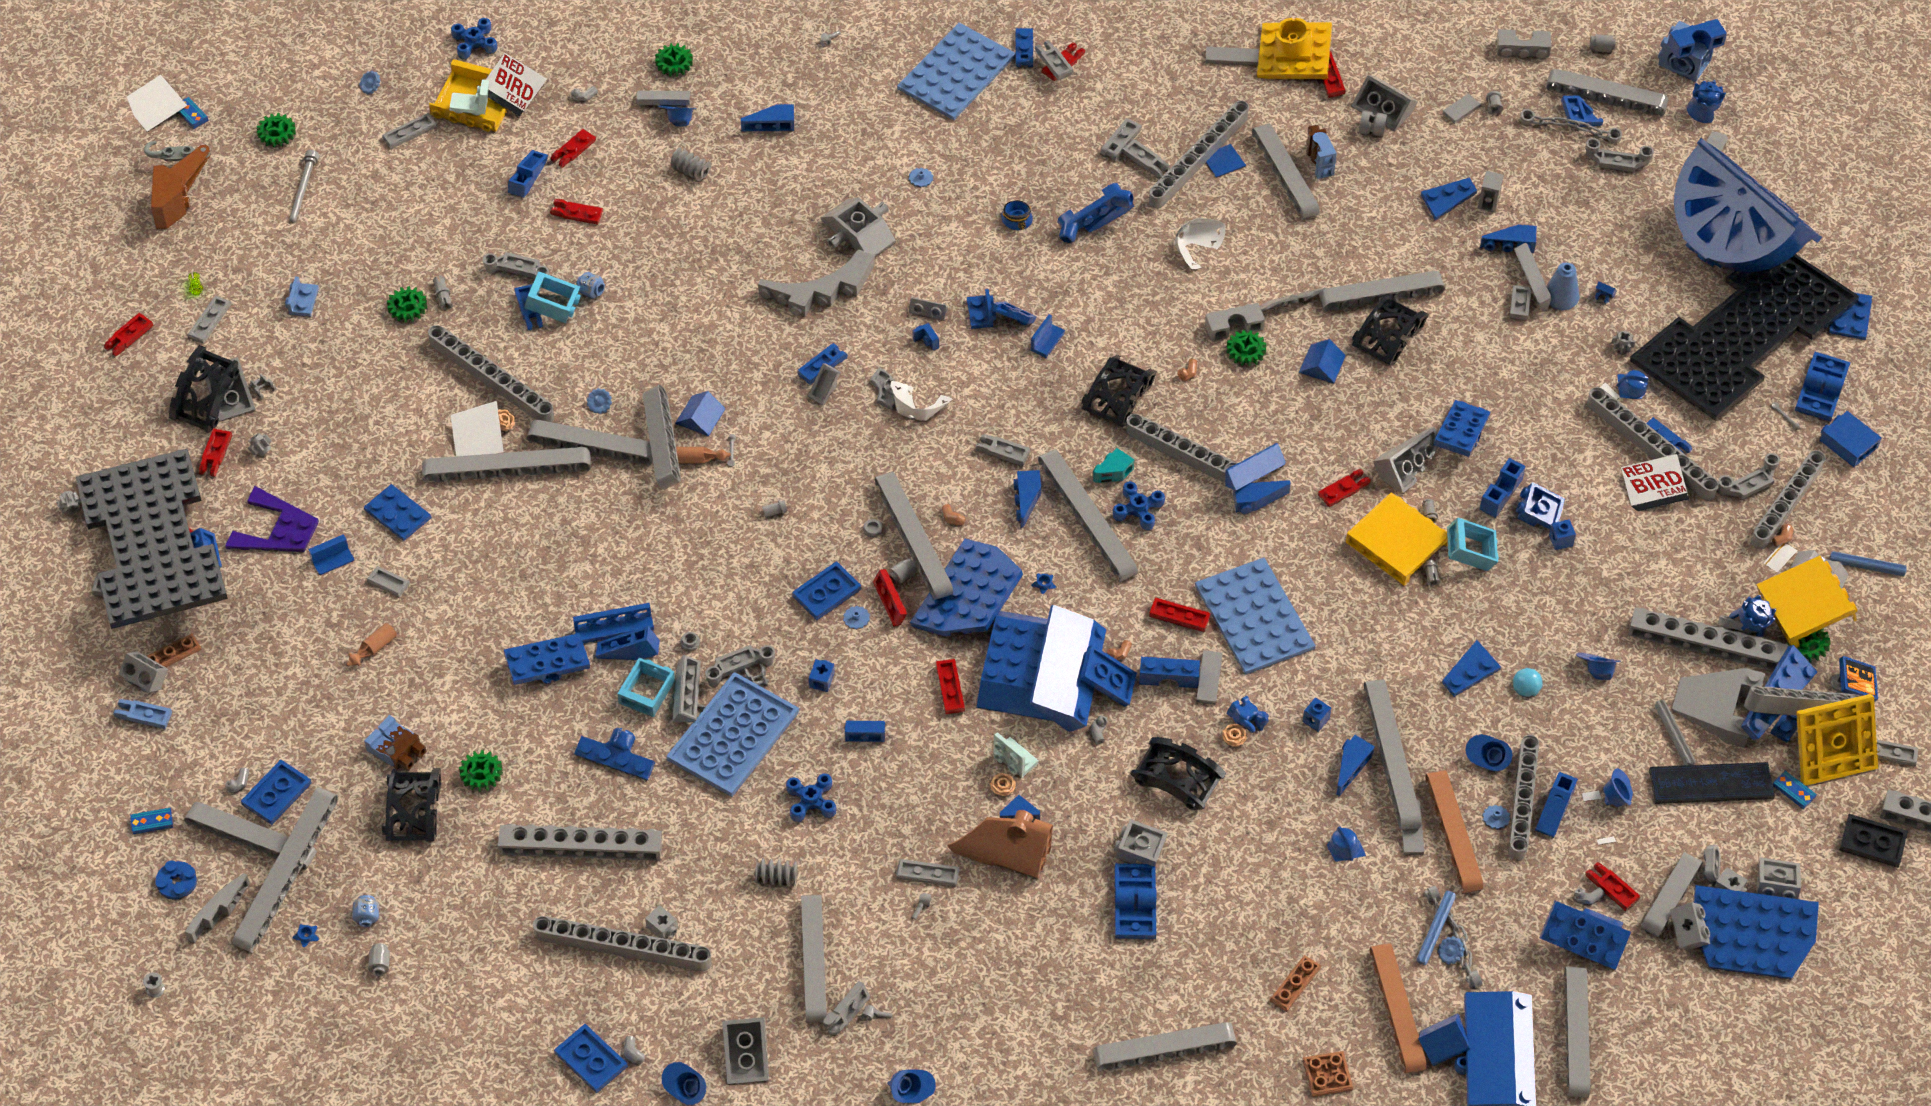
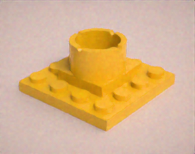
(1294, 50)
(1837, 739)

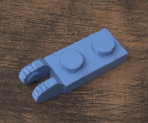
(143, 713)

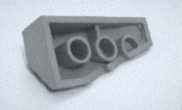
(1402, 462)

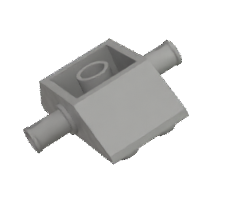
(859, 226)

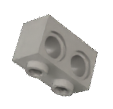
(144, 668)

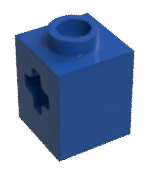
(1562, 534)
(821, 675)
(1318, 712)

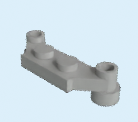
(1618, 160)
(513, 264)
(1752, 482)
(738, 661)

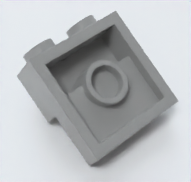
(1140, 843)
(1778, 878)

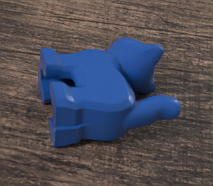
(1247, 712)

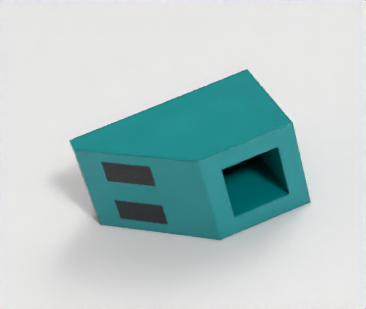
(1114, 467)

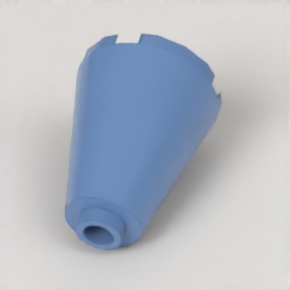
(1564, 287)

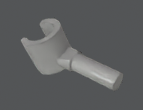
(826, 38)
(924, 899)
(871, 1011)

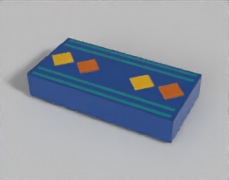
(193, 114)
(1794, 789)
(151, 820)

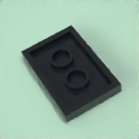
(1873, 840)

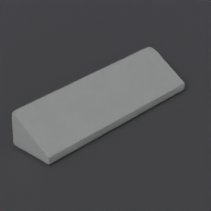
(1533, 275)
(686, 690)

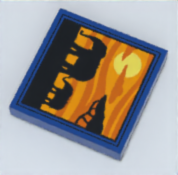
(1858, 677)

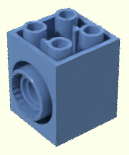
(1689, 66)

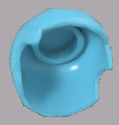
(1527, 682)

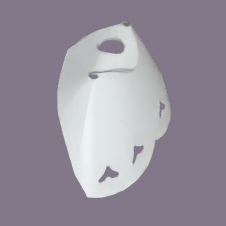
(1199, 232)
(906, 407)

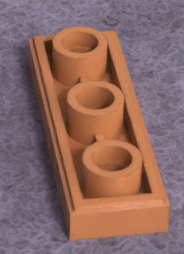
(178, 650)
(1290, 991)

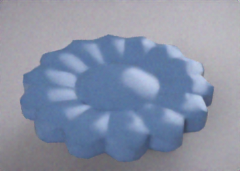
(369, 82)
(921, 177)
(599, 401)
(856, 617)
(1496, 817)
(1451, 950)

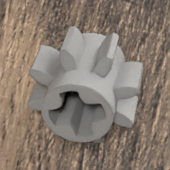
(1623, 341)
(259, 444)
(69, 502)

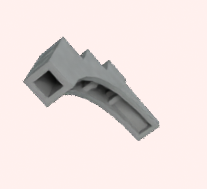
(824, 290)

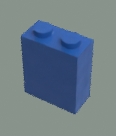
(1850, 438)

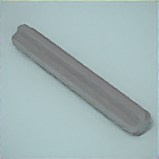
(1675, 733)

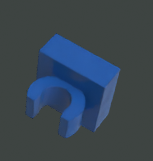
(1605, 290)

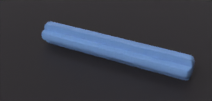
(1868, 563)
(1436, 927)

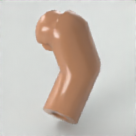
(1190, 372)
(952, 517)
(1786, 535)
(1122, 652)

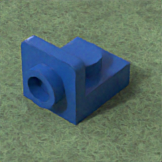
(927, 334)

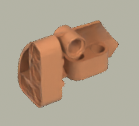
(1008, 843)

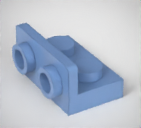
(301, 298)

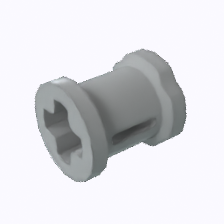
(1494, 103)
(151, 979)

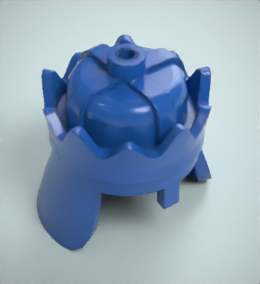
(1705, 100)
(1755, 615)

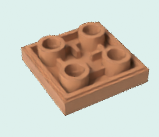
(1327, 1073)

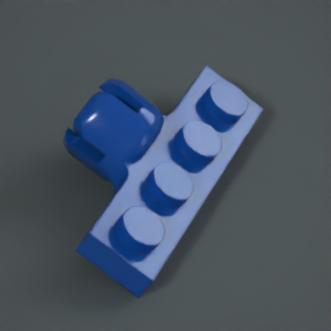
(616, 754)

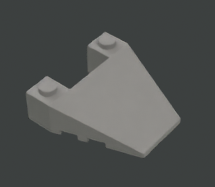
(1712, 701)

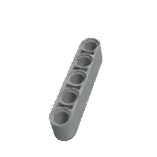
(1671, 894)

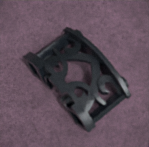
(1387, 309)
(198, 362)
(1113, 370)
(405, 783)
(1179, 788)

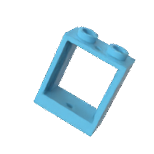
(548, 307)
(1457, 547)
(639, 702)

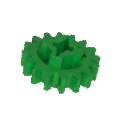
(674, 59)
(276, 130)
(407, 304)
(1254, 352)
(1813, 647)
(480, 770)

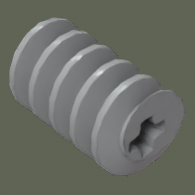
(690, 165)
(776, 872)

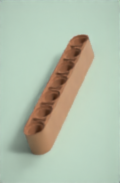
(1455, 831)
(1397, 1003)

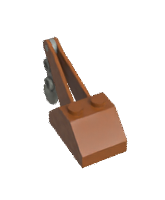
(172, 184)

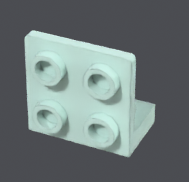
(470, 103)
(1013, 755)

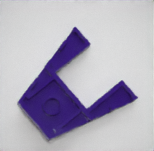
(291, 530)

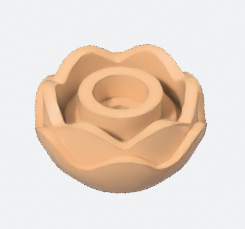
(506, 420)
(1234, 729)
(1003, 779)

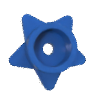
(1044, 578)
(303, 929)

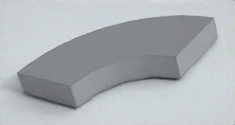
(882, 382)

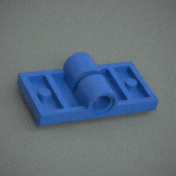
(1822, 386)
(1462, 428)
(546, 659)
(1135, 901)
(1585, 935)

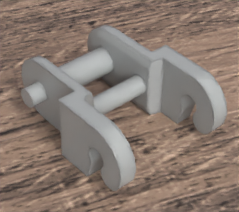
(266, 382)
(763, 672)

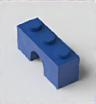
(1709, 33)
(1498, 495)
(1181, 670)

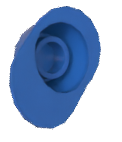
(679, 116)
(1632, 385)
(1598, 666)
(1489, 752)
(1618, 789)
(1345, 845)
(684, 1083)
(914, 1083)

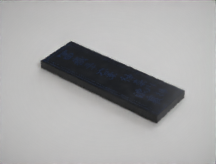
(1711, 782)

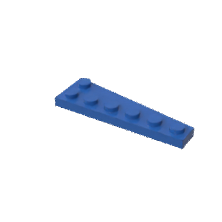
(1790, 673)

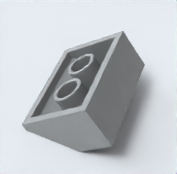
(1383, 98)

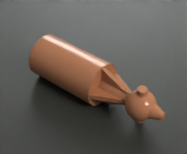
(699, 455)
(373, 644)

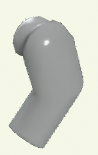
(584, 96)
(1097, 728)
(240, 783)
(1588, 898)
(631, 1052)

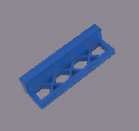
(613, 625)

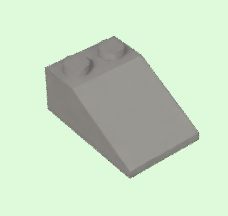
(237, 398)
(746, 1050)

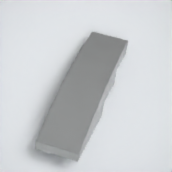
(222, 902)

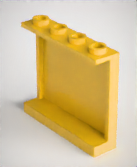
(465, 80)
(1396, 538)
(1806, 599)

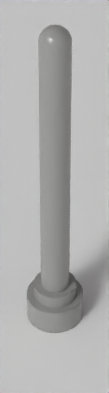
(311, 158)

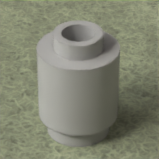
(1602, 43)
(902, 571)
(379, 959)

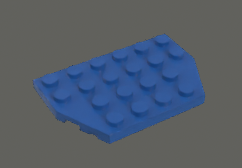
(981, 585)
(1756, 931)

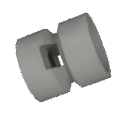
(1377, 128)

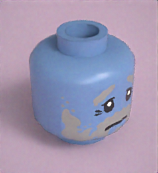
(590, 285)
(365, 910)

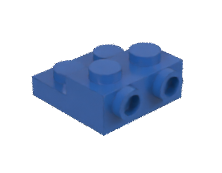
(1539, 506)

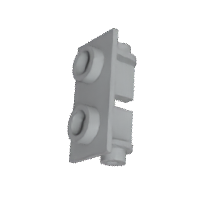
(928, 308)

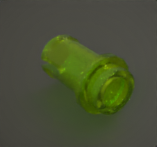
(195, 285)

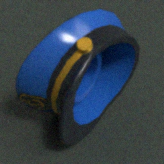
(1017, 215)

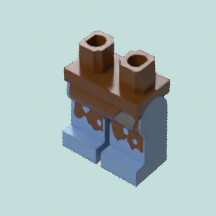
(1321, 151)
(394, 744)

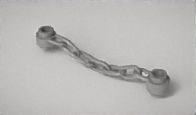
(1531, 115)
(1473, 978)

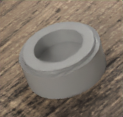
(872, 528)

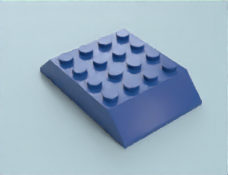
(1012, 665)

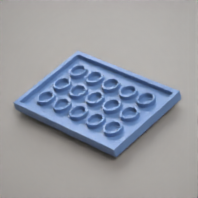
(956, 71)
(1254, 615)
(732, 734)

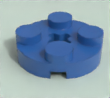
(172, 870)

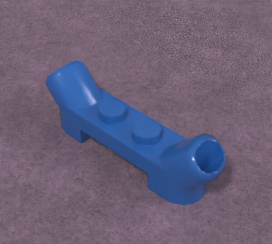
(1113, 197)

